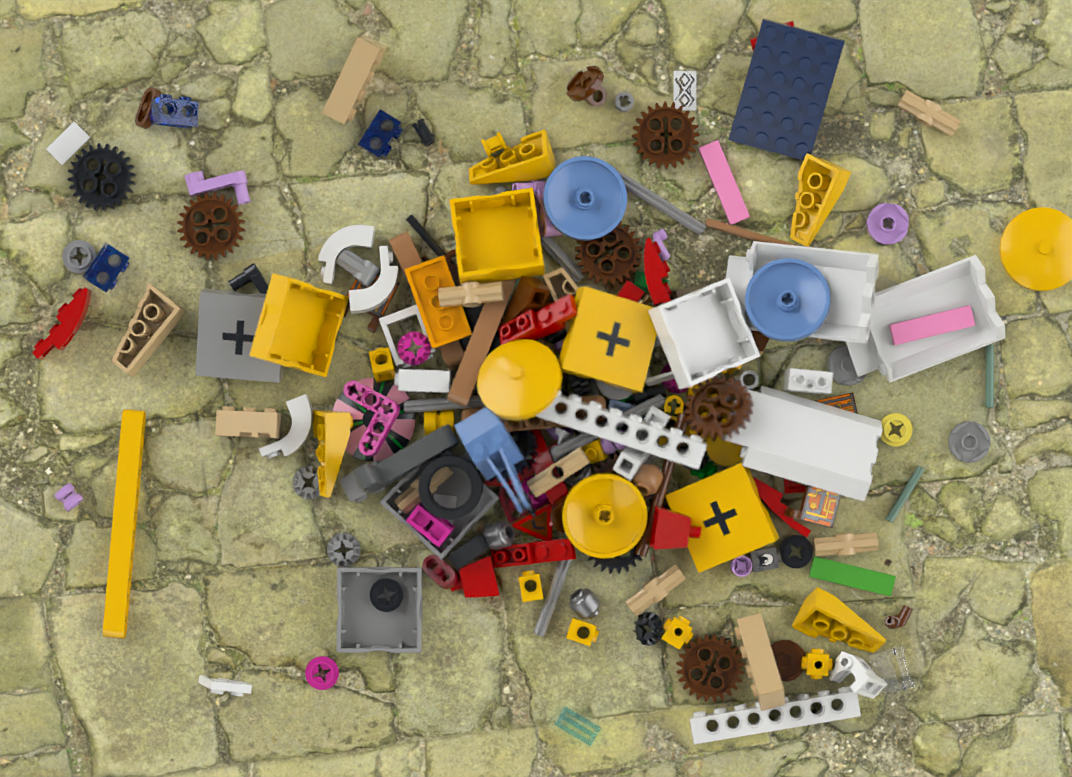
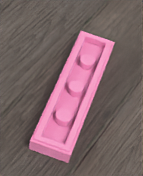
(724, 182)
(932, 325)

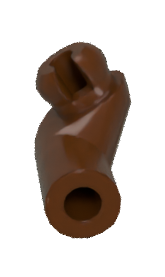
(899, 620)

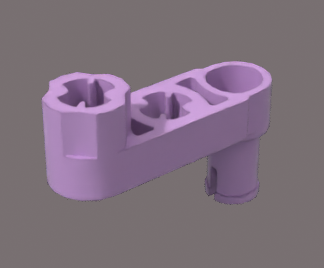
(198, 185)
(546, 229)

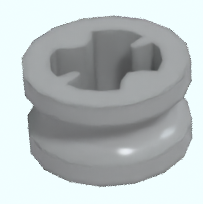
(630, 101)

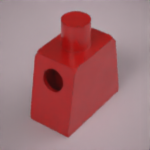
(672, 529)
(477, 579)

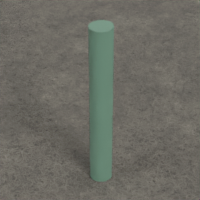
(989, 376)
(905, 494)

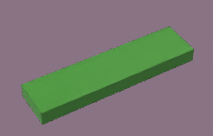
(852, 576)

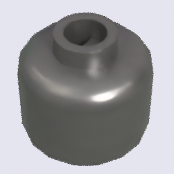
(499, 535)
(585, 603)

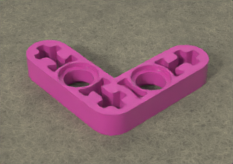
(379, 416)

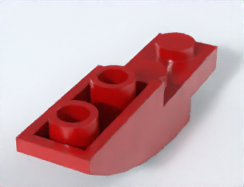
(655, 273)
(71, 319)
(539, 324)
(534, 553)

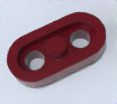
(508, 504)
(440, 573)

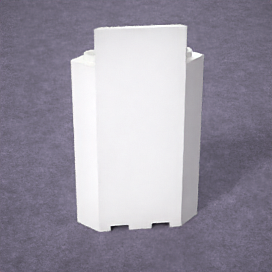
(848, 276)
(928, 294)
(809, 442)

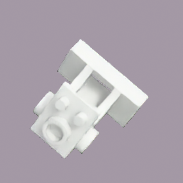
(866, 680)

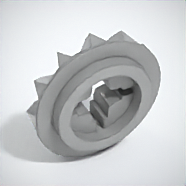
(72, 250)
(298, 482)
(349, 541)

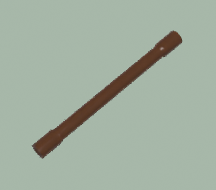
(643, 544)

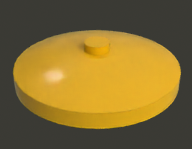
(1038, 249)
(519, 379)
(604, 515)

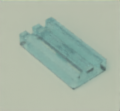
(562, 716)

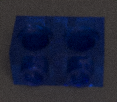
(174, 116)
(375, 132)
(101, 264)

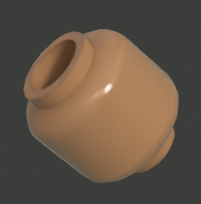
(648, 479)

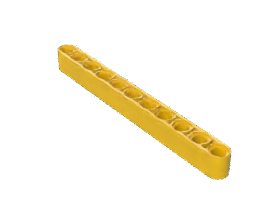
(124, 523)

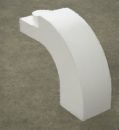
(344, 238)
(374, 296)
(301, 427)
(631, 458)

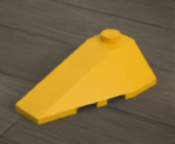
(524, 162)
(817, 193)
(333, 432)
(829, 617)

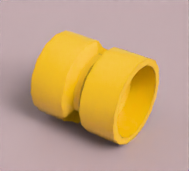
(435, 420)

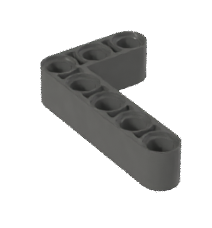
(375, 477)

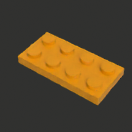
(441, 323)

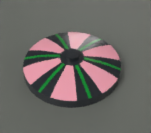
(401, 431)

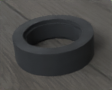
(425, 493)

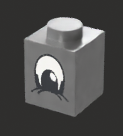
(765, 559)

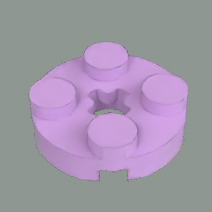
(885, 235)

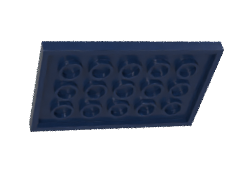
(786, 89)

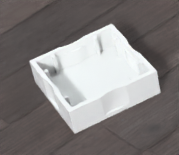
(704, 333)

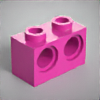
(430, 526)

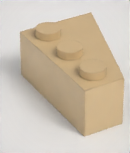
(248, 422)

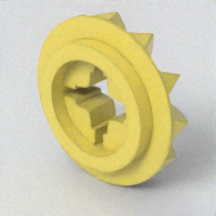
(905, 430)

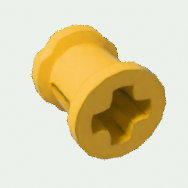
(493, 144)

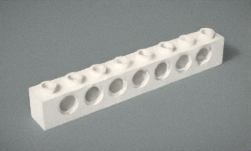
(691, 457)
(848, 709)

